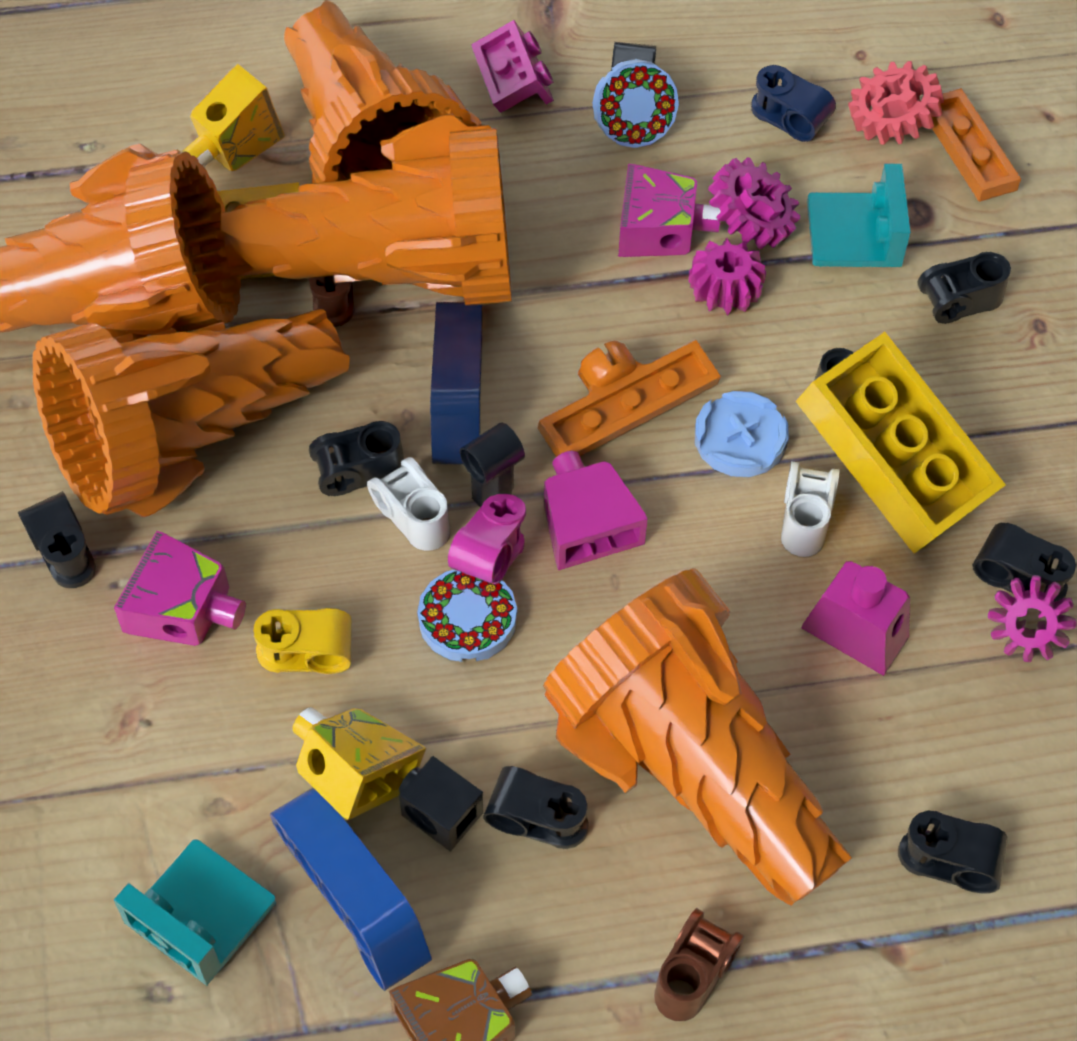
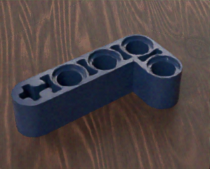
(455, 380)

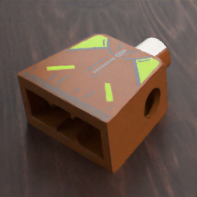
(460, 1004)

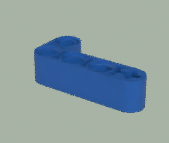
(354, 887)

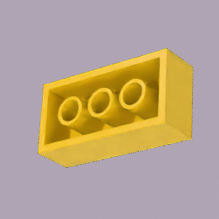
(899, 442)

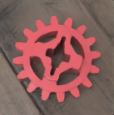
(896, 102)

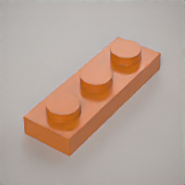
(974, 148)

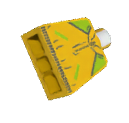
(234, 121)
(354, 759)

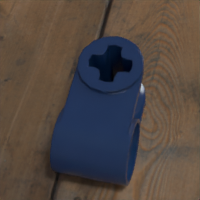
(794, 106)

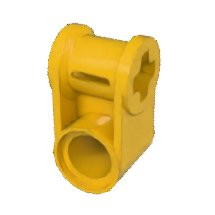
(309, 640)

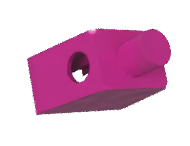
(590, 512)
(862, 616)

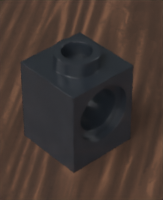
(440, 802)

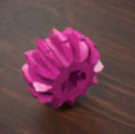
(727, 276)
(1045, 630)

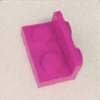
(512, 67)

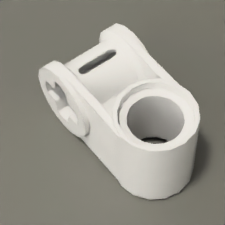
(408, 498)
(809, 502)

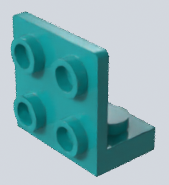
(861, 226)
(197, 910)

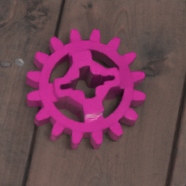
(754, 203)

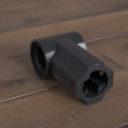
(492, 461)

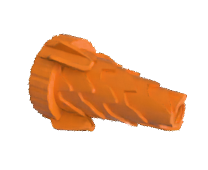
(359, 94)
(421, 224)
(132, 259)
(137, 406)
(668, 697)

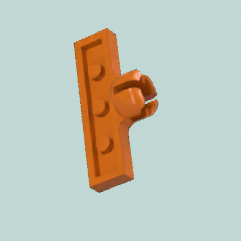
(626, 395)

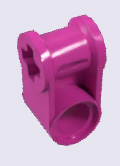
(490, 539)

